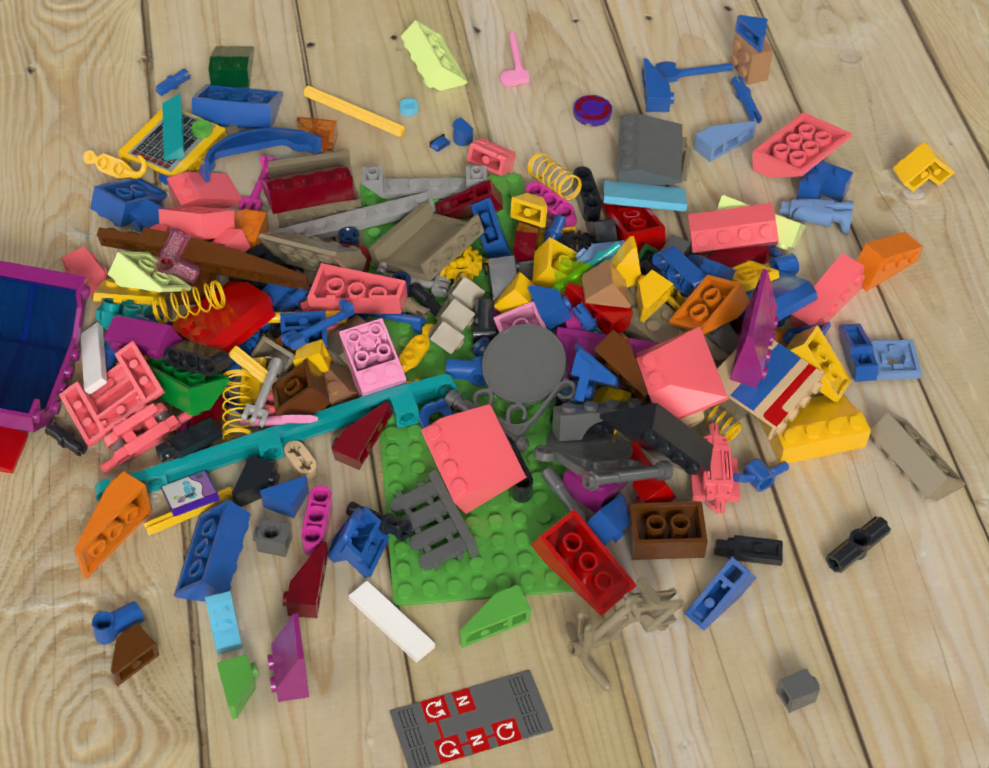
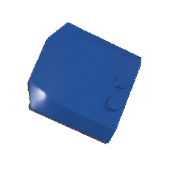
(790, 294)

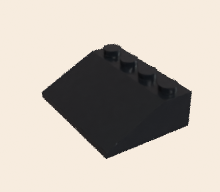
(663, 436)

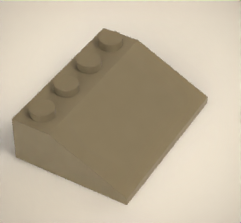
(310, 253)

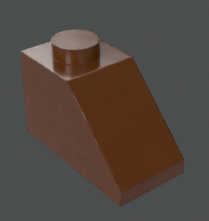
(131, 653)

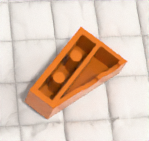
(887, 257)

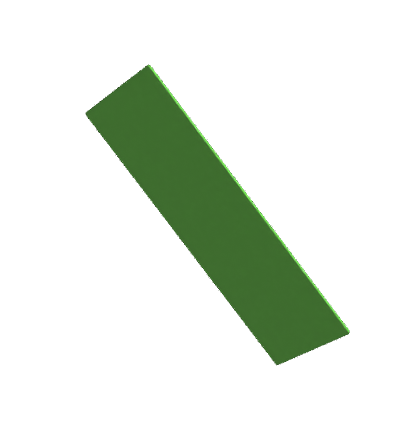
(500, 525)

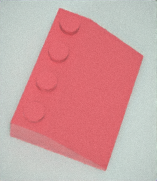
(798, 147)
(473, 456)

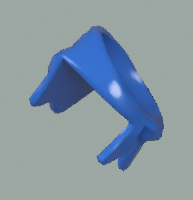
(434, 407)

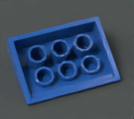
(237, 106)

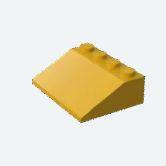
(820, 430)

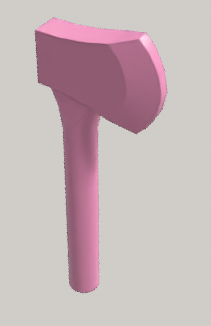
(519, 75)
(282, 420)

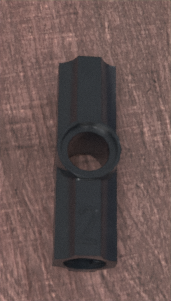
(850, 551)

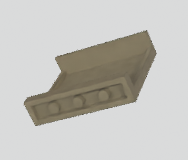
(305, 163)
(425, 242)

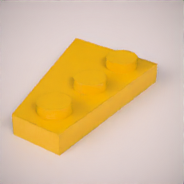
(110, 289)

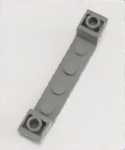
(438, 187)

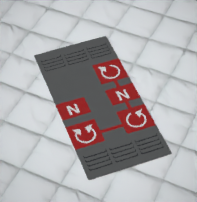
(470, 720)

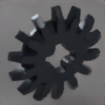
(585, 240)

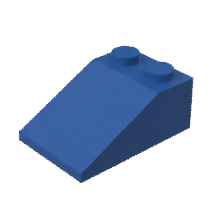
(120, 197)

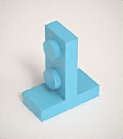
(223, 622)

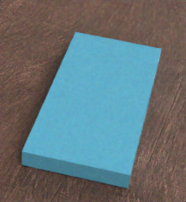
(644, 195)

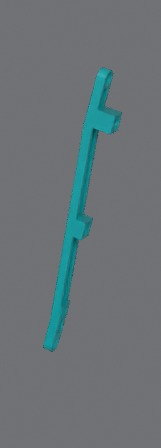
(270, 441)

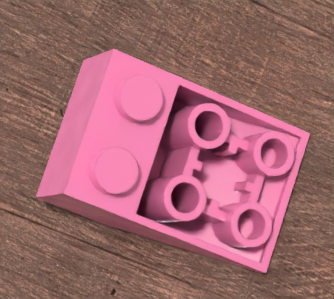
(372, 357)

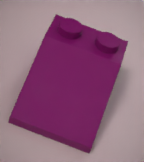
(595, 499)
(288, 663)

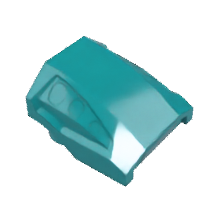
(128, 309)

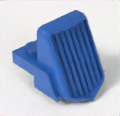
(590, 372)
(359, 542)

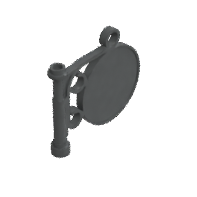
(521, 369)
(598, 453)

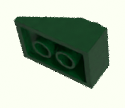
(231, 66)

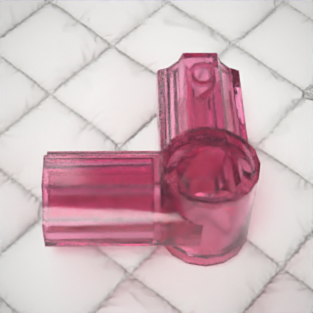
(179, 266)

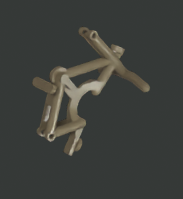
(609, 630)

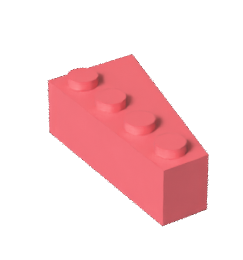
(364, 290)
(833, 292)

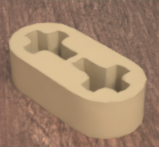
(304, 458)

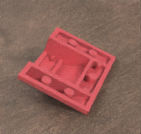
(682, 374)
(127, 388)

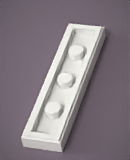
(93, 358)
(391, 621)

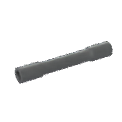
(558, 487)

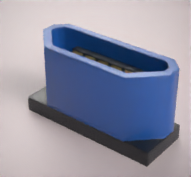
(439, 143)

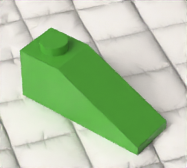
(502, 612)

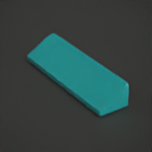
(173, 128)

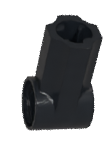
(484, 320)

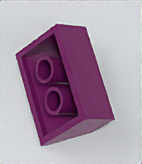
(149, 336)

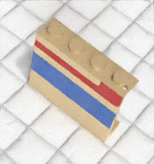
(781, 393)

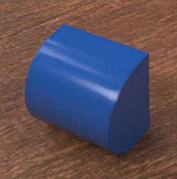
(462, 132)

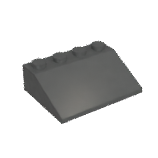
(649, 150)

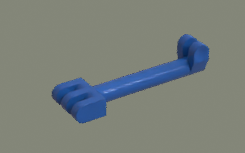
(416, 321)
(297, 339)

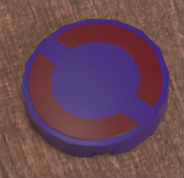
(592, 110)

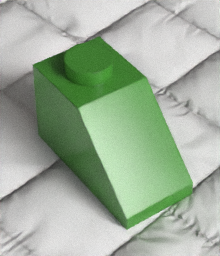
(238, 682)

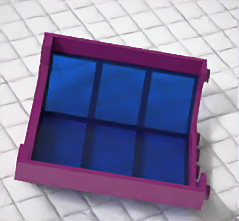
(38, 341)

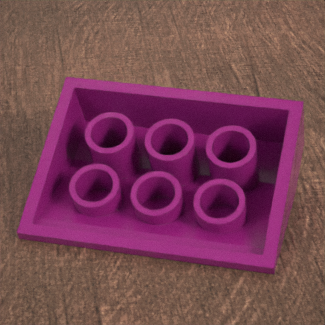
(756, 335)

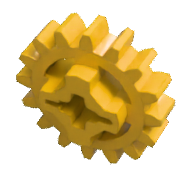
(467, 263)

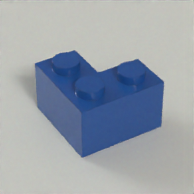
(826, 181)
(301, 321)

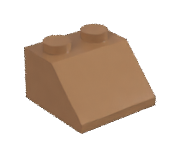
(339, 385)

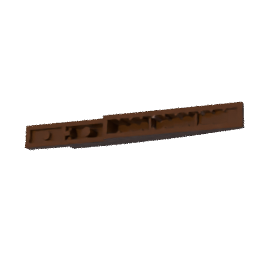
(210, 256)

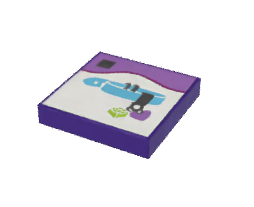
(190, 493)

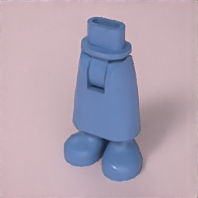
(819, 212)

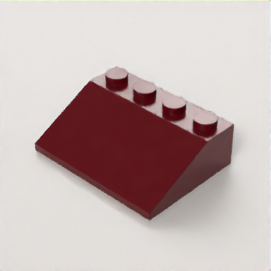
(308, 188)

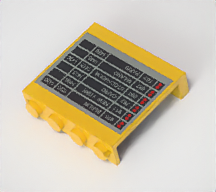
(149, 144)

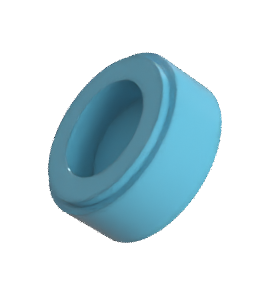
(408, 107)

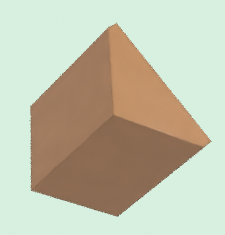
(605, 286)

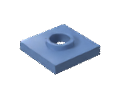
(901, 350)

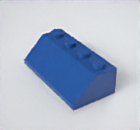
(213, 552)

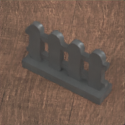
(436, 533)

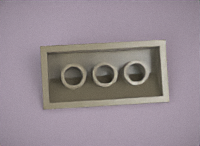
(915, 457)

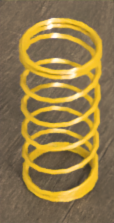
(537, 177)
(211, 291)
(235, 384)

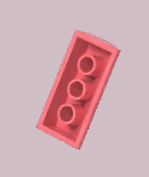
(733, 229)

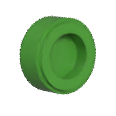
(202, 129)

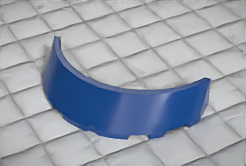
(256, 140)

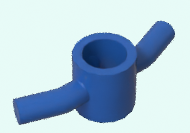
(786, 263)
(759, 474)

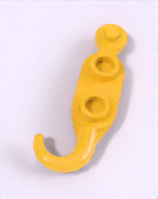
(114, 166)
(415, 350)

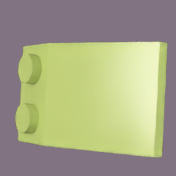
(140, 272)

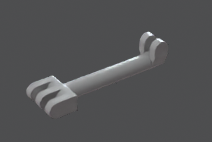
(438, 286)
(275, 368)

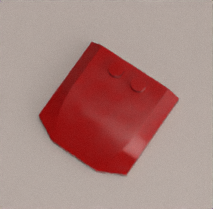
(224, 328)

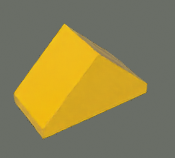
(514, 295)

